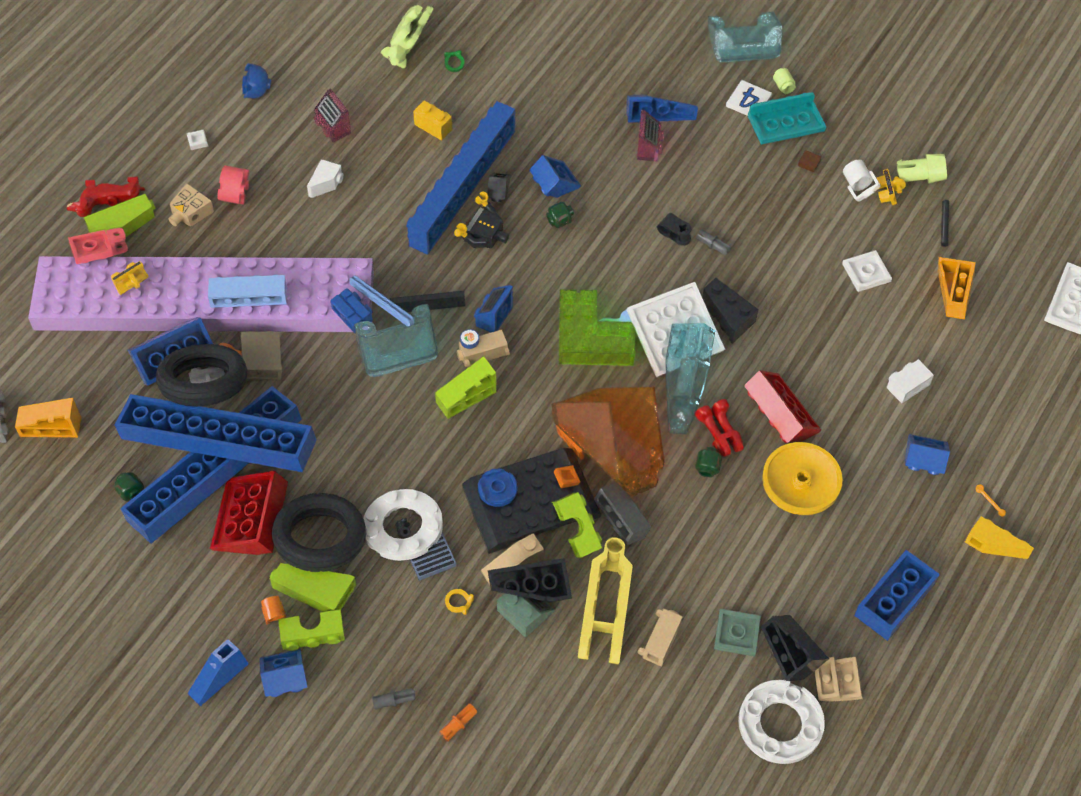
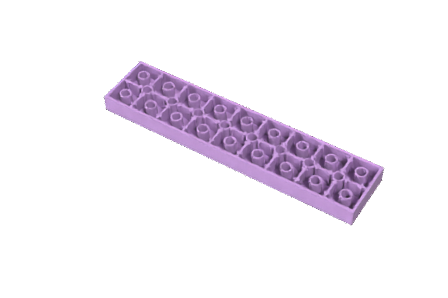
(176, 291)

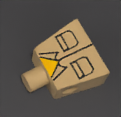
(189, 207)

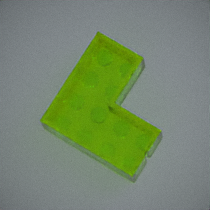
(591, 341)

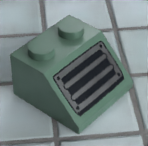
(524, 612)

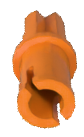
(458, 722)

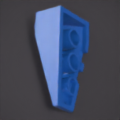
(659, 108)

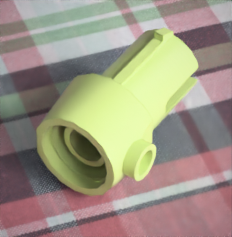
(931, 168)

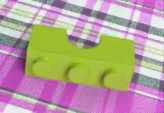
(586, 539)
(328, 631)

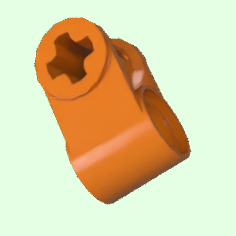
(272, 609)

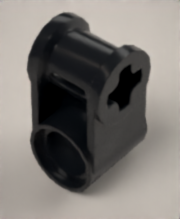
(675, 229)

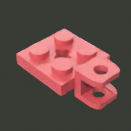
(98, 245)

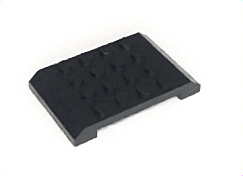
(533, 506)

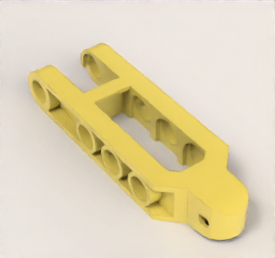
(610, 560)

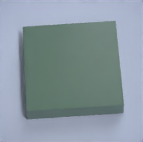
(737, 632)

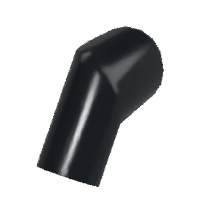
(402, 528)

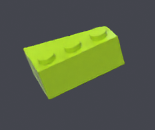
(467, 388)

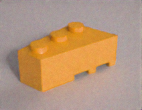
(956, 284)
(49, 419)

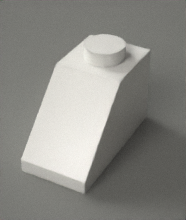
(325, 178)

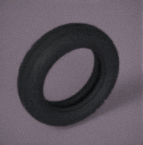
(201, 393)
(318, 505)

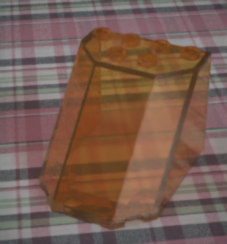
(617, 432)

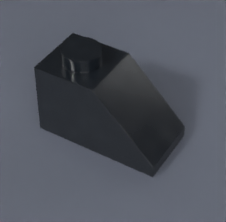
(498, 186)

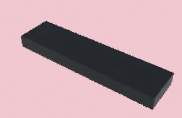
(434, 301)

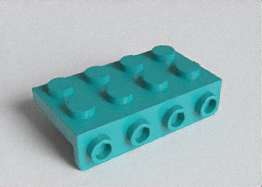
(786, 118)

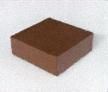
(809, 161)

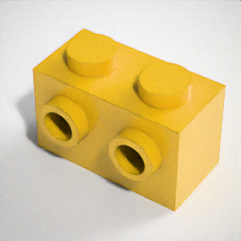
(433, 120)

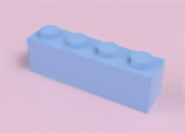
(247, 291)

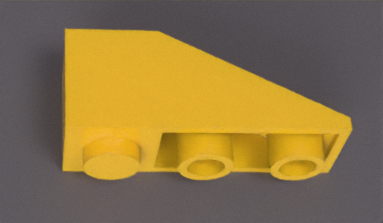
(994, 540)

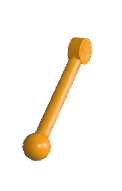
(980, 489)

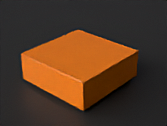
(566, 476)

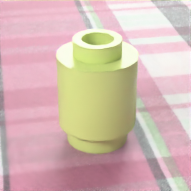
(784, 80)

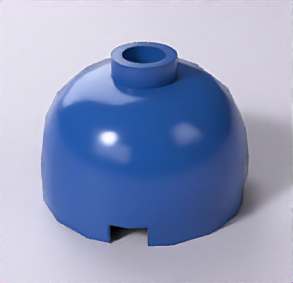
(255, 81)

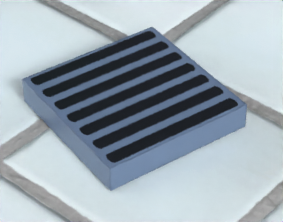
(434, 561)

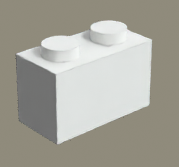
(909, 381)

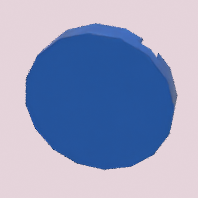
(497, 487)

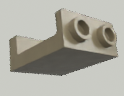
(261, 355)

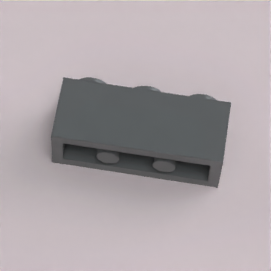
(622, 513)

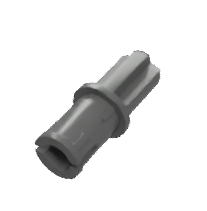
(713, 242)
(393, 698)

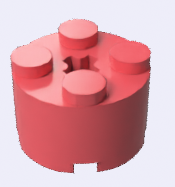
(233, 185)

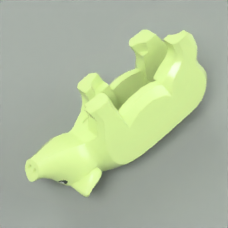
(406, 35)

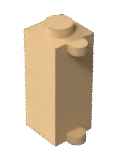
(490, 346)
(662, 636)

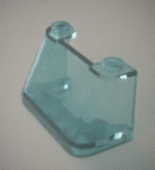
(746, 42)
(398, 345)

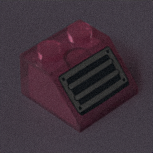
(332, 117)
(649, 138)

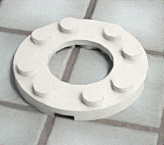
(409, 547)
(798, 698)

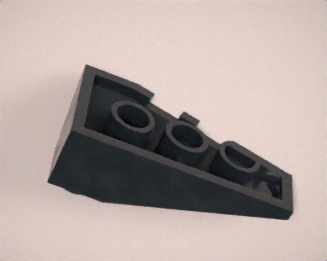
(537, 580)

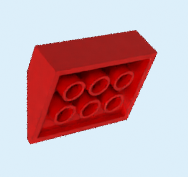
(249, 513)

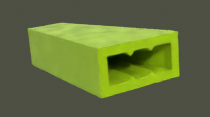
(126, 215)
(318, 590)

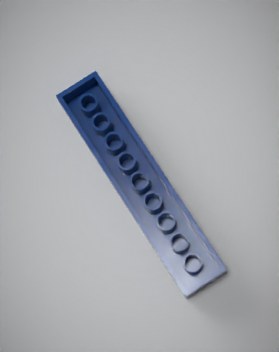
(461, 178)
(216, 433)
(196, 476)

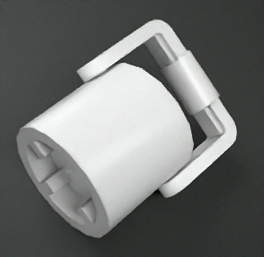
(859, 179)

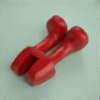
(719, 410)

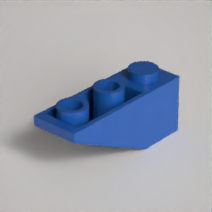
(218, 670)

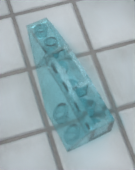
(686, 372)

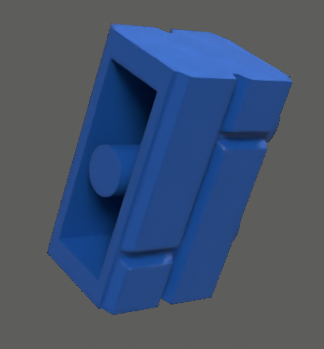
(350, 309)

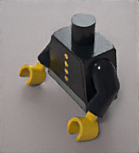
(484, 227)

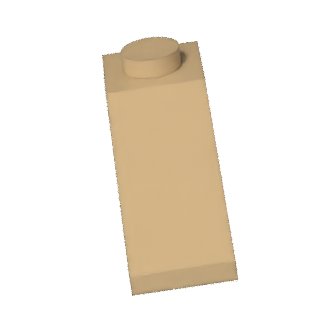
(522, 552)

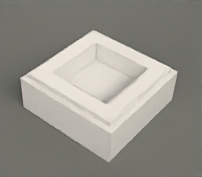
(197, 139)

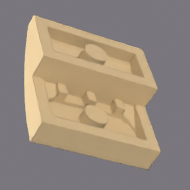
(838, 680)

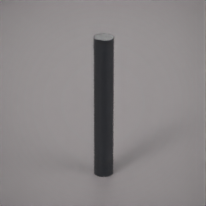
(945, 223)

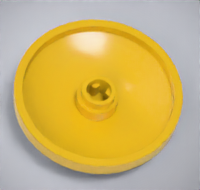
(802, 478)

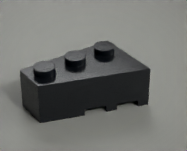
(729, 309)
(792, 648)

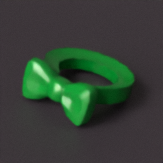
(458, 54)

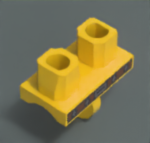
(895, 185)
(130, 277)

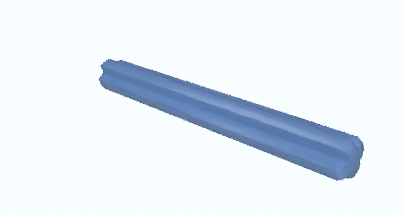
(382, 301)

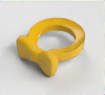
(464, 609)

